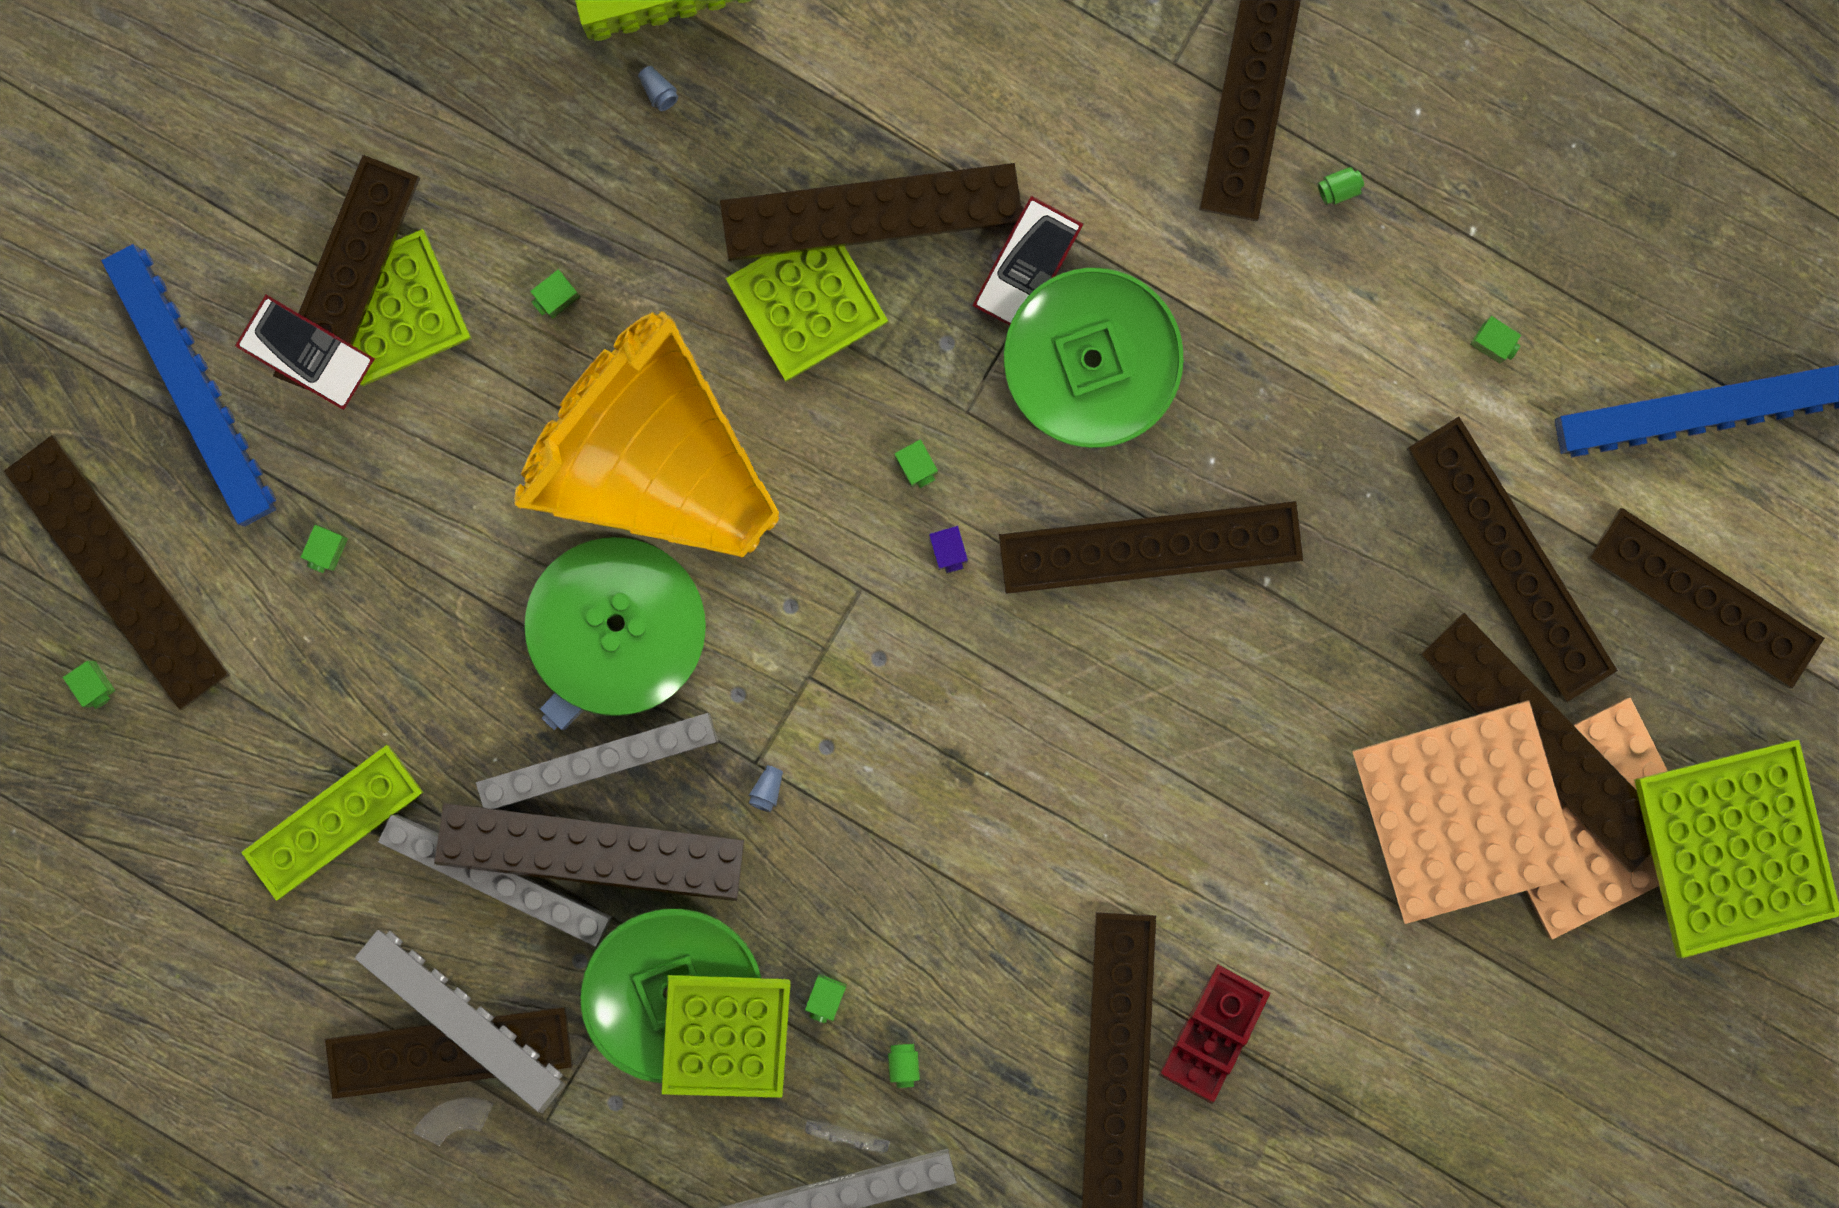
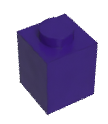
(948, 549)

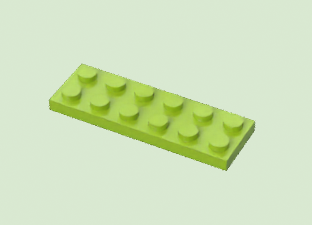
(332, 822)

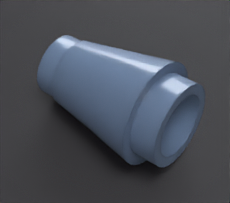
(658, 89)
(766, 790)

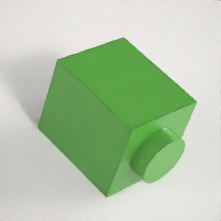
(554, 294)
(1496, 340)
(917, 464)
(323, 549)
(89, 685)
(825, 998)

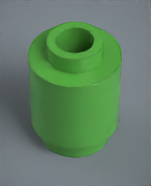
(1340, 186)
(903, 1065)

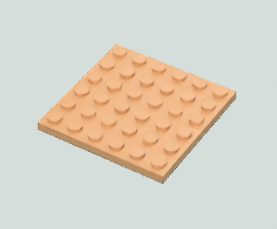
(1467, 812)
(1603, 880)

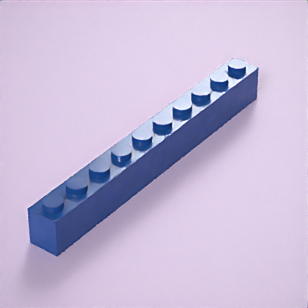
(189, 385)
(1698, 410)

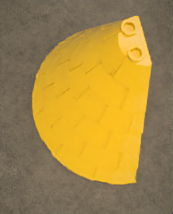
(648, 450)

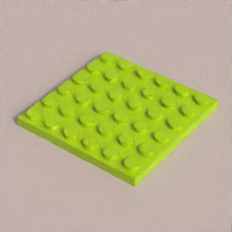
(1737, 848)

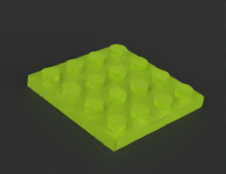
(806, 306)
(409, 311)
(725, 1036)

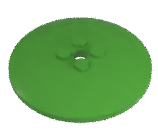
(1101, 314)
(606, 668)
(631, 969)

